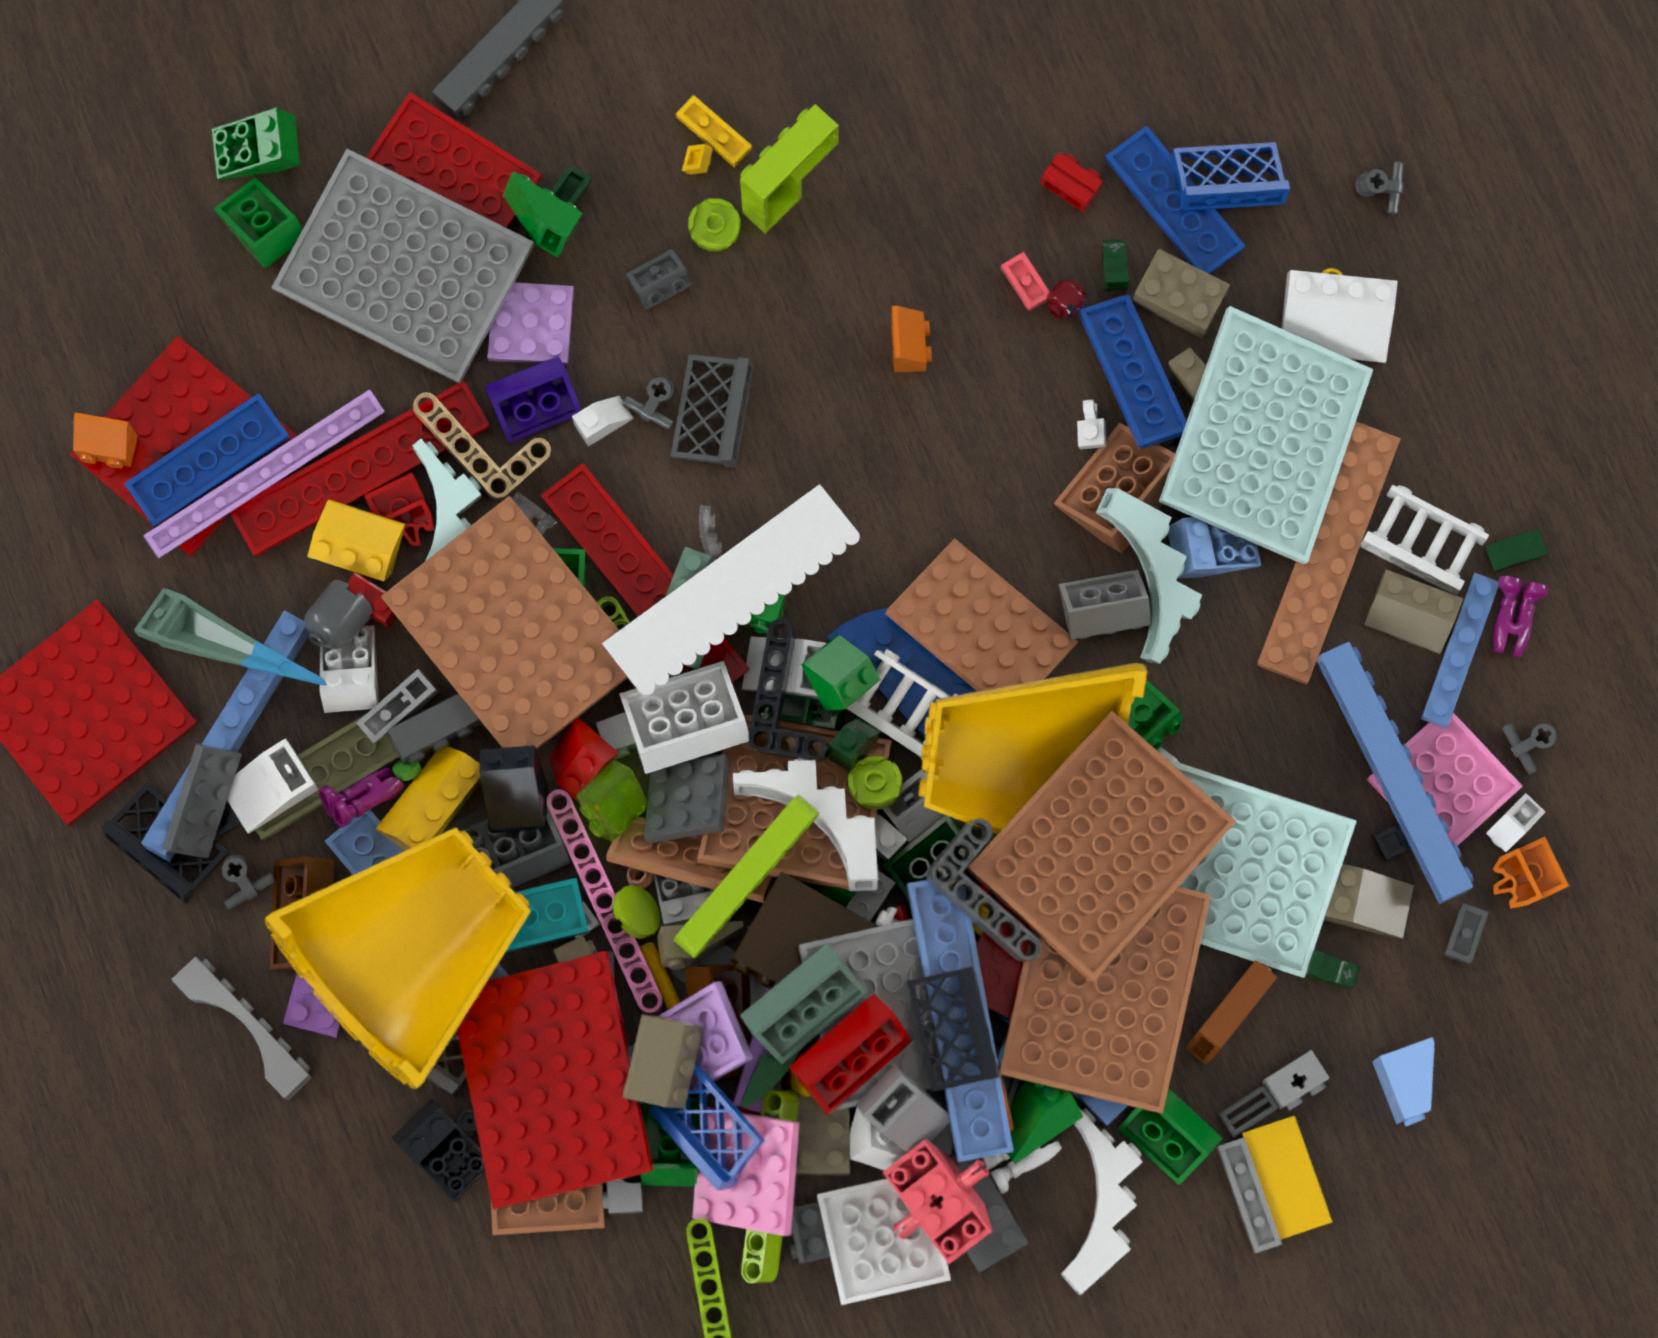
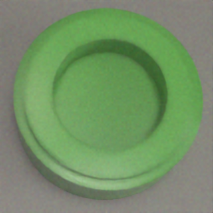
(406, 771)

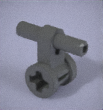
(1377, 182)
(648, 411)
(1521, 748)
(248, 889)

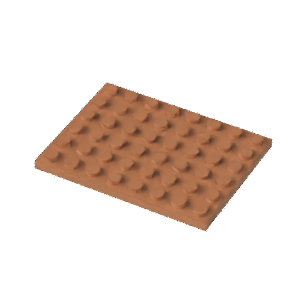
(510, 628)
(1101, 846)
(1121, 1030)

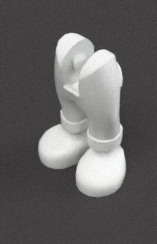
(1002, 1176)

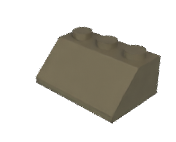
(1413, 611)
(663, 1061)

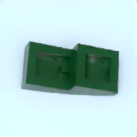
(1517, 550)

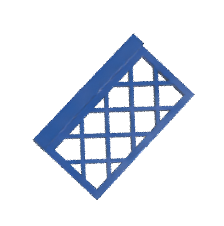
(1233, 193)
(697, 1145)

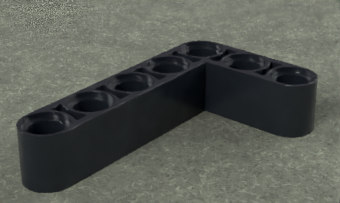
(776, 700)

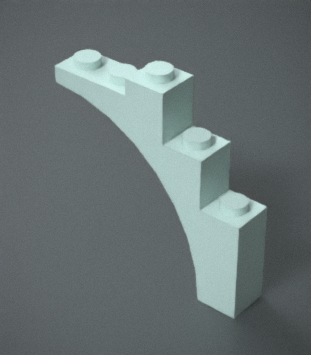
(450, 494)
(1162, 566)

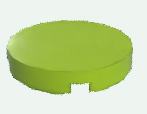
(714, 224)
(875, 782)
(636, 911)

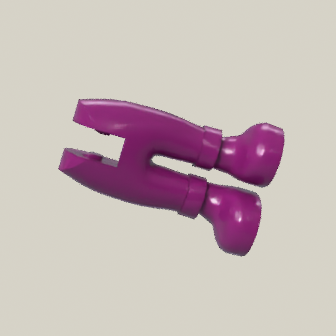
(1504, 623)
(360, 796)

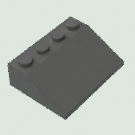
(516, 853)

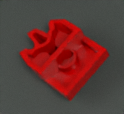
(405, 503)

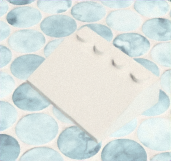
(1341, 313)
(685, 717)

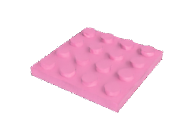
(1459, 775)
(765, 1185)

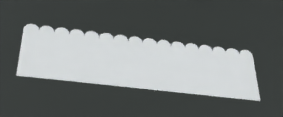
(731, 589)

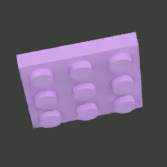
(532, 324)
(722, 1039)

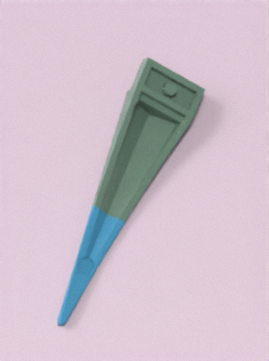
(189, 628)

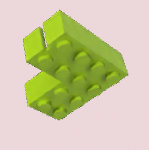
(776, 178)

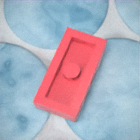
(1025, 281)

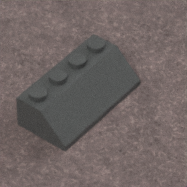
(1006, 1234)

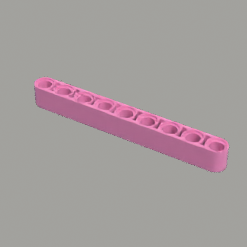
(596, 891)

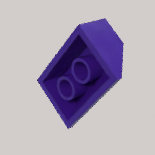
(533, 399)

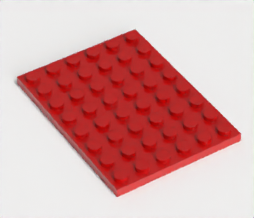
(550, 1082)

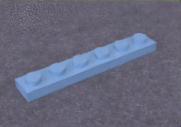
(1460, 650)

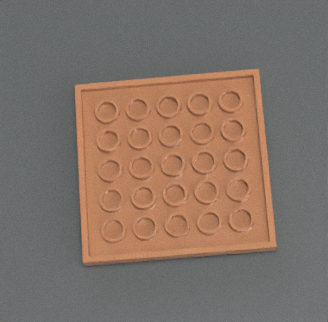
(748, 817)

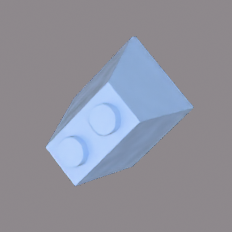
(1407, 1080)

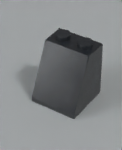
(513, 788)

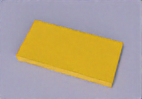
(1287, 1177)

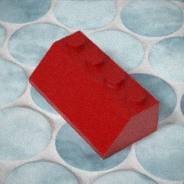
(851, 1054)

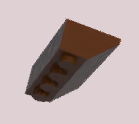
(294, 881)
(736, 987)

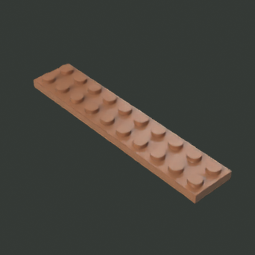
(1318, 585)

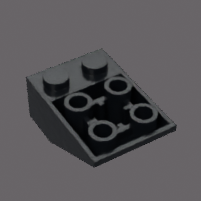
(441, 1150)

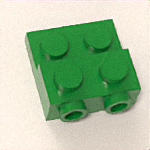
(1154, 716)

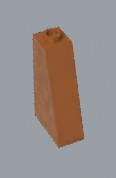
(1231, 1012)

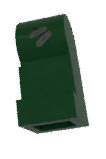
(1114, 265)
(1332, 970)

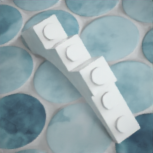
(851, 837)
(1113, 1203)

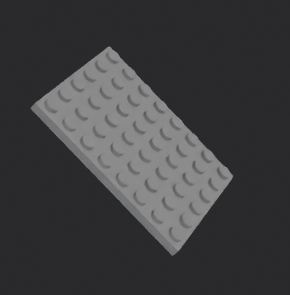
(403, 266)

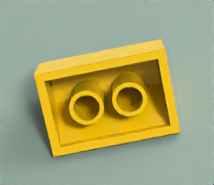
(356, 540)

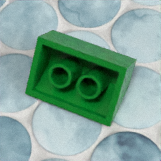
(1172, 1140)

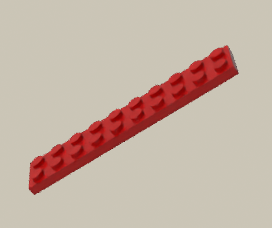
(351, 472)
(621, 552)

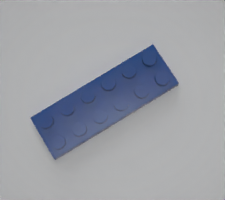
(1152, 178)
(1133, 371)
(207, 460)

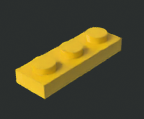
(713, 131)

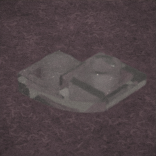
(709, 540)

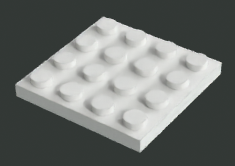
(867, 1251)

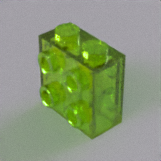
(612, 801)

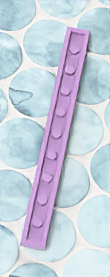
(263, 474)

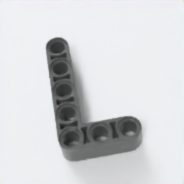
(976, 895)

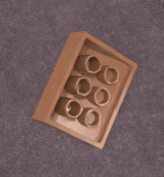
(1116, 466)

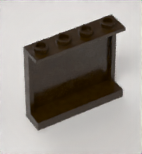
(786, 919)

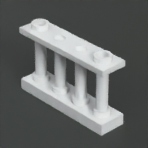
(1402, 554)
(883, 719)

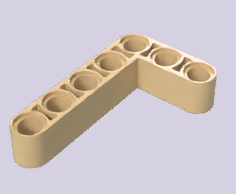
(476, 452)

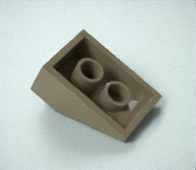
(1369, 902)

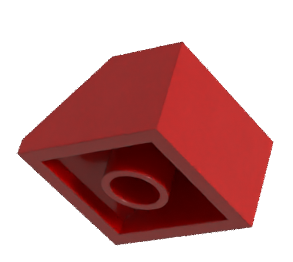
(580, 758)

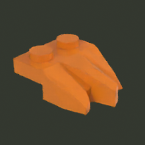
(1530, 874)

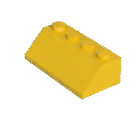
(431, 799)

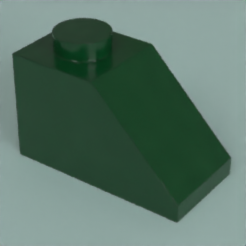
(853, 743)

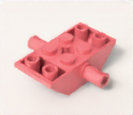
(950, 1224)

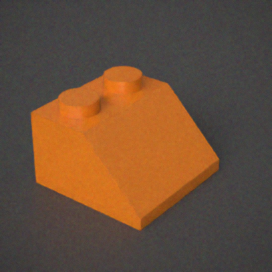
(908, 340)
(103, 440)

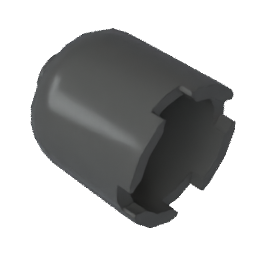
(337, 616)

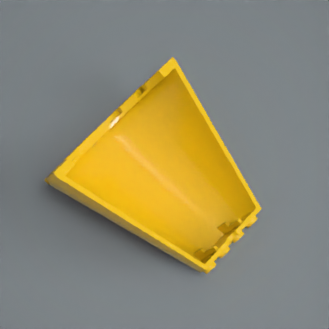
(1002, 744)
(404, 947)

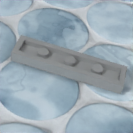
(1249, 1195)

